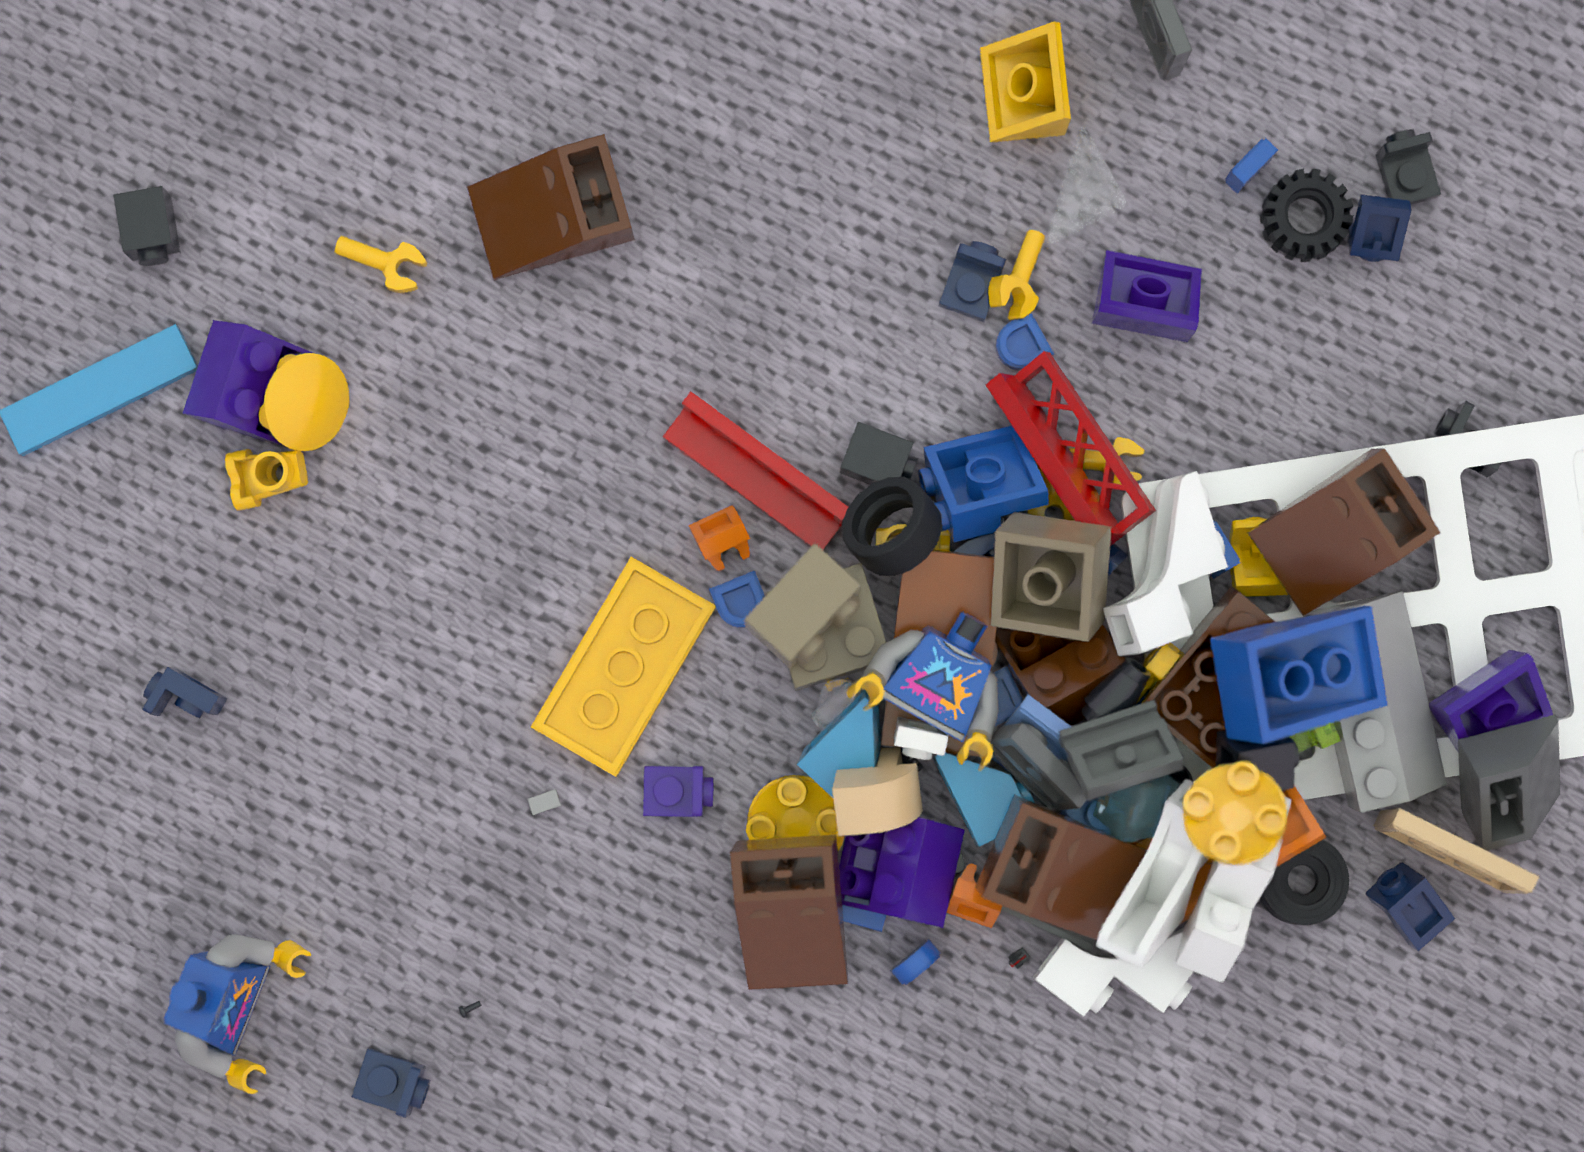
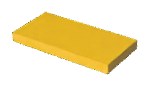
(623, 666)

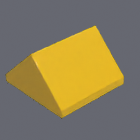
(1026, 85)

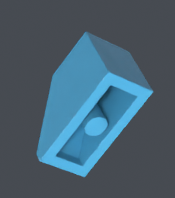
(845, 743)
(979, 795)

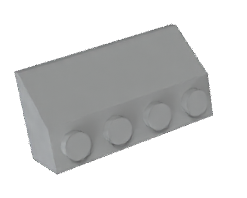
(1391, 750)

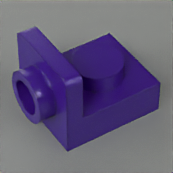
(676, 791)

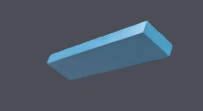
(98, 390)

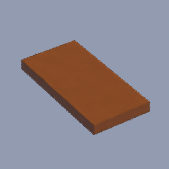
(935, 597)

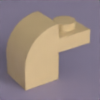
(877, 796)

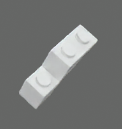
(1179, 550)
(1158, 890)
(1223, 914)
(1084, 978)

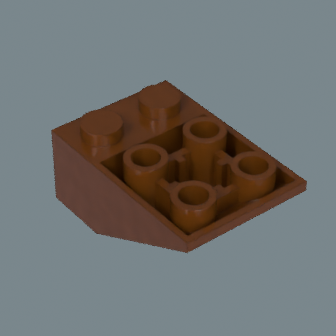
(551, 208)
(1344, 531)
(1058, 669)
(1190, 692)
(1057, 868)
(789, 911)

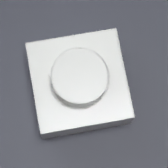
(919, 739)

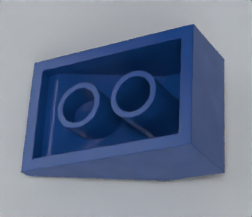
(1298, 674)

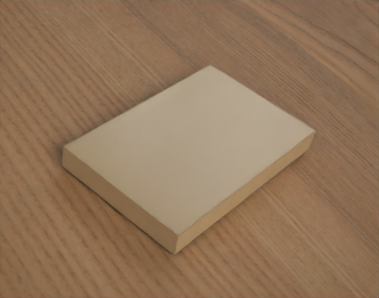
(1455, 852)

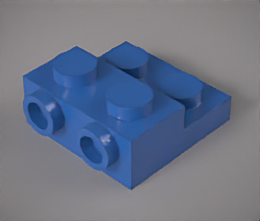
(981, 480)

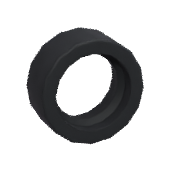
(909, 546)

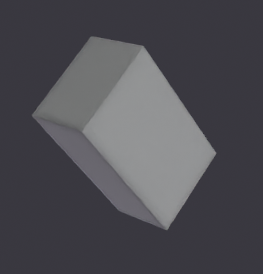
(544, 802)

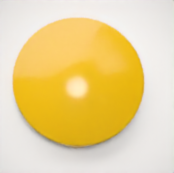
(305, 401)
(792, 809)
(1235, 814)

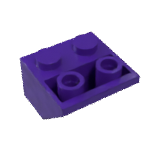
(235, 376)
(903, 870)

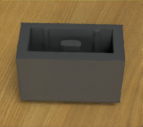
(1509, 780)

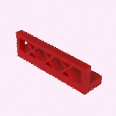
(1053, 455)
(756, 472)

